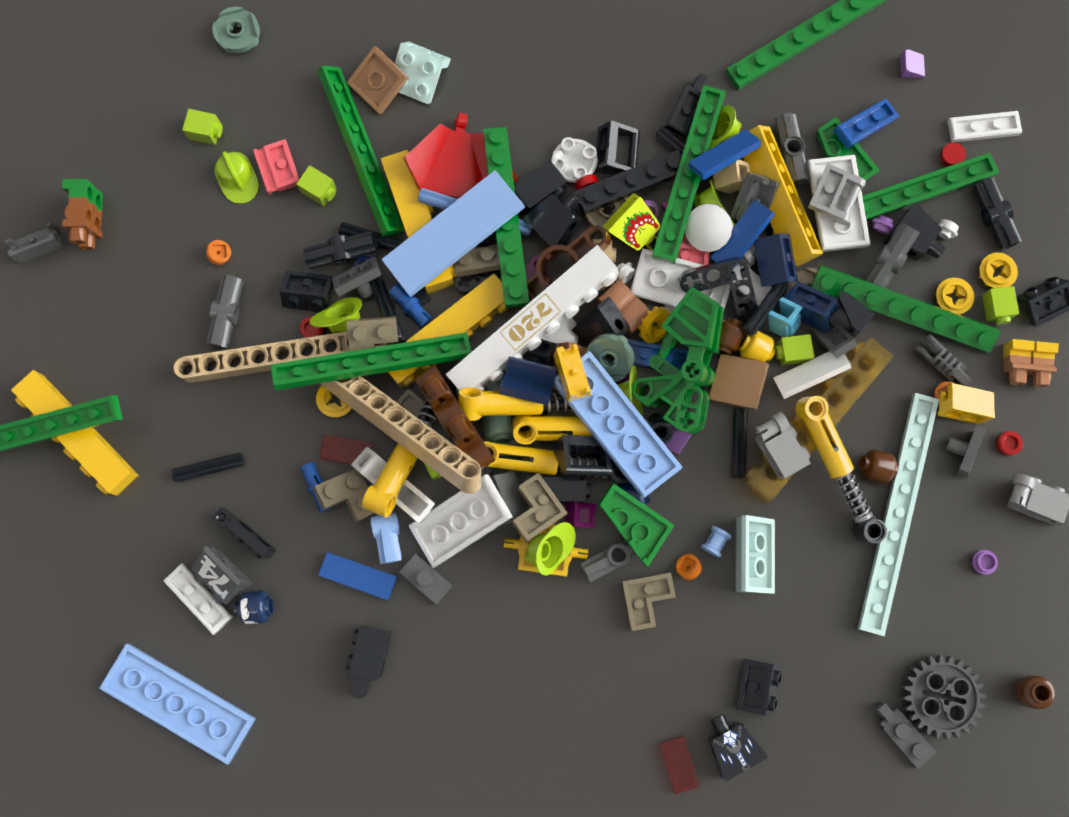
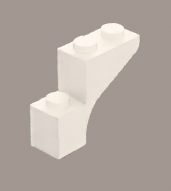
(408, 498)

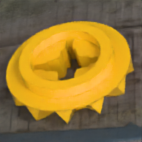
(1009, 271)
(962, 290)
(653, 333)
(331, 410)

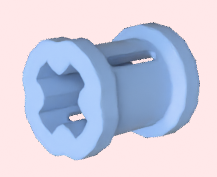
(716, 541)

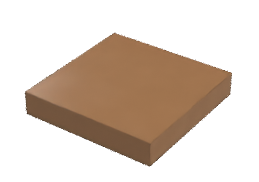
(377, 80)
(738, 382)

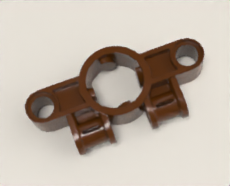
(576, 251)
(452, 416)

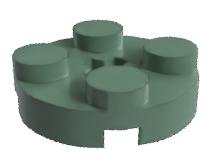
(225, 25)
(619, 348)

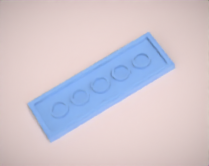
(453, 233)
(622, 430)
(177, 703)

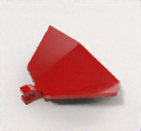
(449, 160)

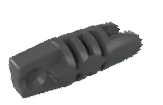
(945, 362)

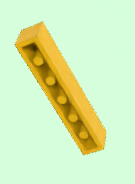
(787, 206)
(412, 212)
(464, 316)
(86, 446)

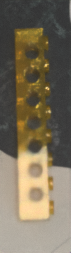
(876, 359)

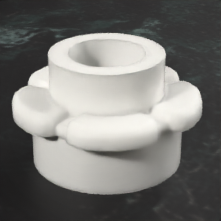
(949, 229)
(626, 272)

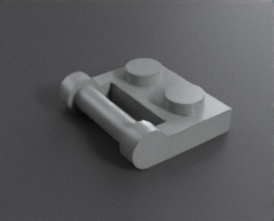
(829, 190)

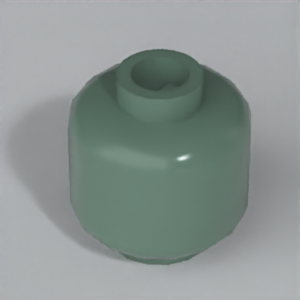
(498, 429)

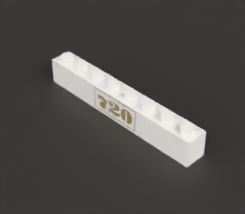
(535, 320)

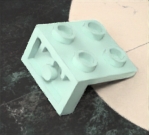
(422, 68)

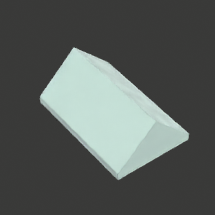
(755, 555)

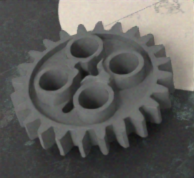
(939, 718)

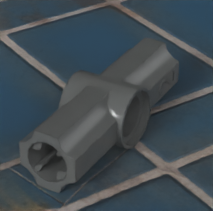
(790, 136)
(892, 255)
(224, 312)
(603, 563)

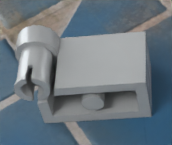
(781, 446)
(1039, 500)

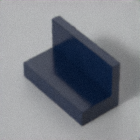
(775, 260)
(816, 305)
(528, 380)

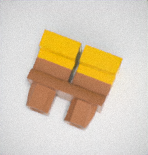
(1029, 358)

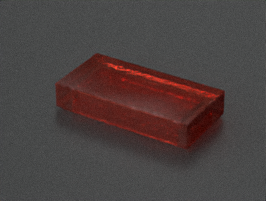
(342, 449)
(679, 765)

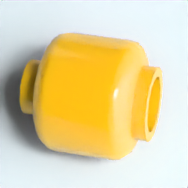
(758, 347)

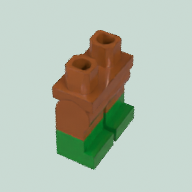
(83, 212)

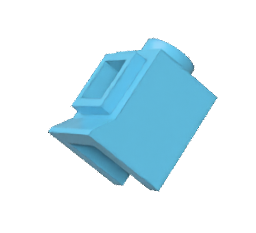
(787, 321)

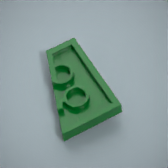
(834, 147)
(636, 522)

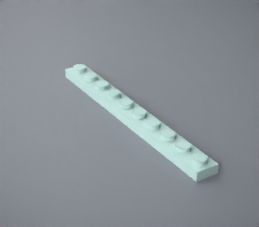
(898, 515)

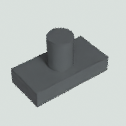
(358, 278)
(837, 340)
(966, 449)
(426, 579)

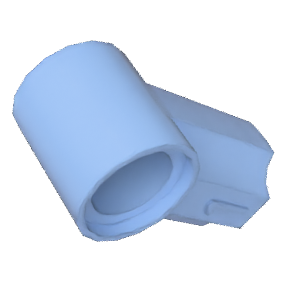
(386, 534)

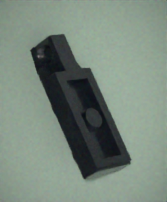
(685, 108)
(242, 532)

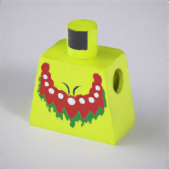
(634, 224)

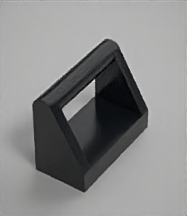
(607, 147)
(853, 315)
(581, 445)

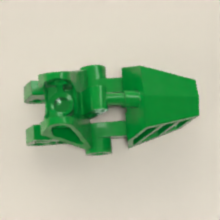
(698, 326)

